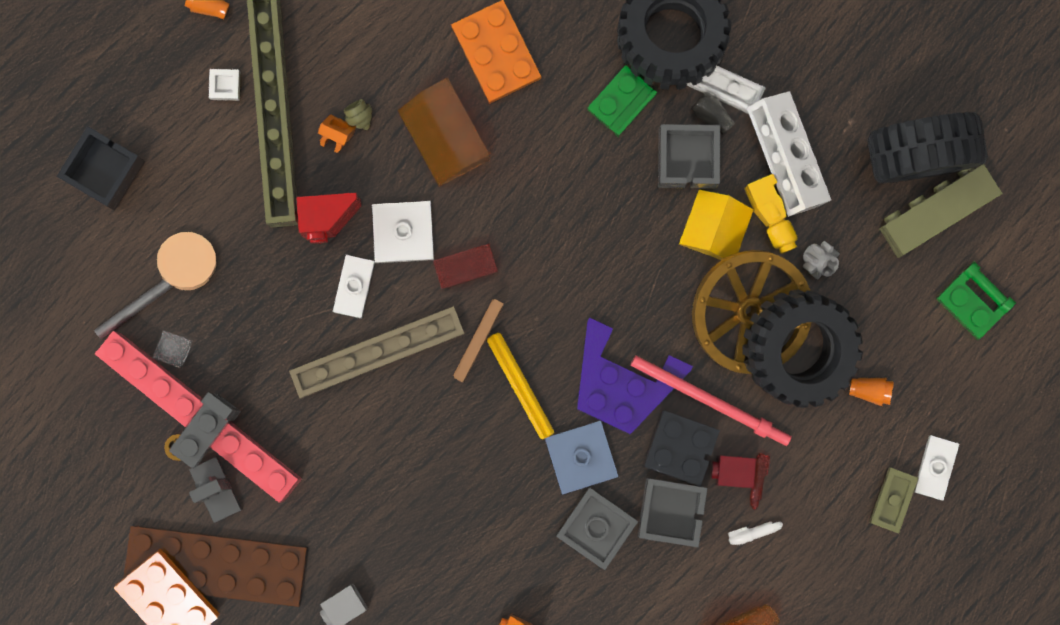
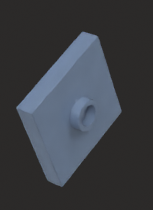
(581, 457)

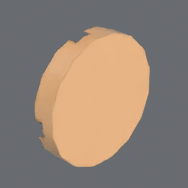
(186, 260)

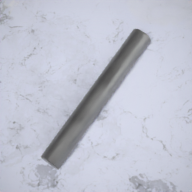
(132, 309)

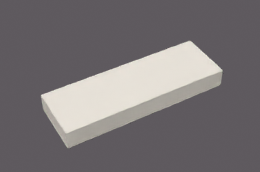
(730, 88)

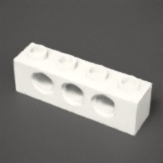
(788, 153)

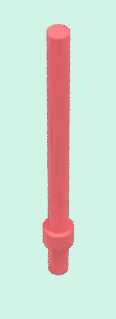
(761, 426)

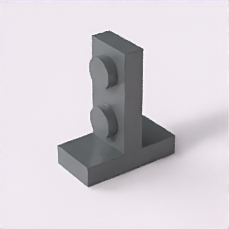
(204, 429)
(214, 490)

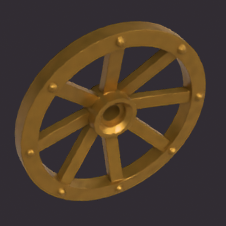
(702, 298)

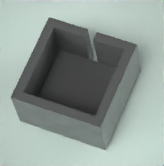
(689, 156)
(670, 512)

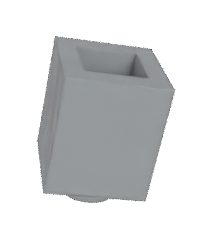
(343, 606)

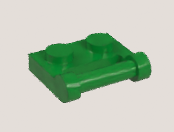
(969, 307)

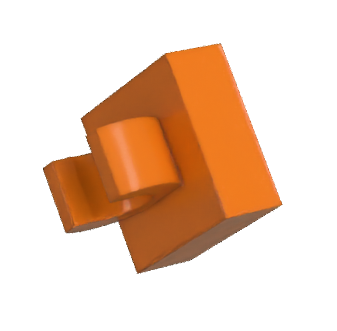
(336, 130)

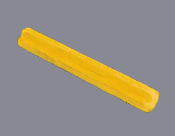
(520, 385)

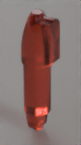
(761, 471)

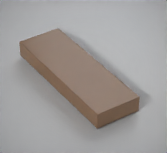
(478, 340)

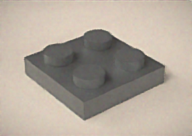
(597, 528)

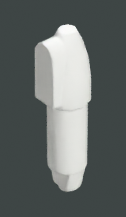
(746, 535)

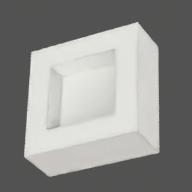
(224, 84)

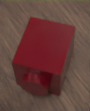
(733, 471)

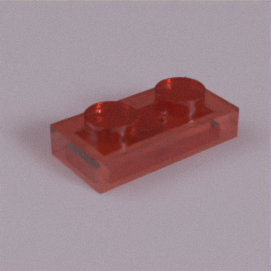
(465, 266)

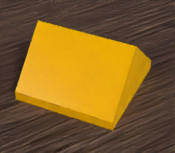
(716, 225)

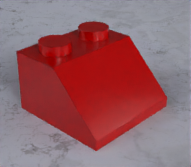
(325, 215)

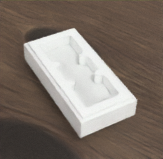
(353, 286)
(936, 467)

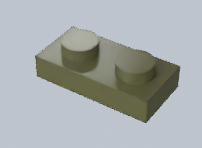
(893, 500)

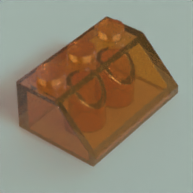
(443, 132)

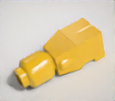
(771, 212)

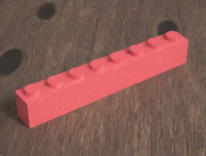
(184, 404)

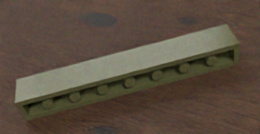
(273, 112)

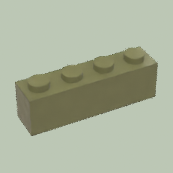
(939, 211)

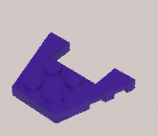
(615, 392)

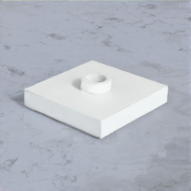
(402, 232)

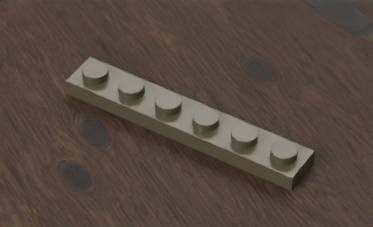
(376, 352)

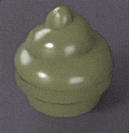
(358, 114)

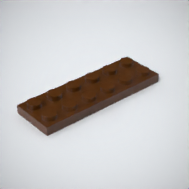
(225, 564)

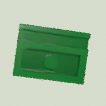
(621, 101)

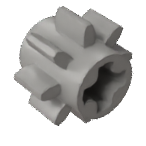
(821, 260)

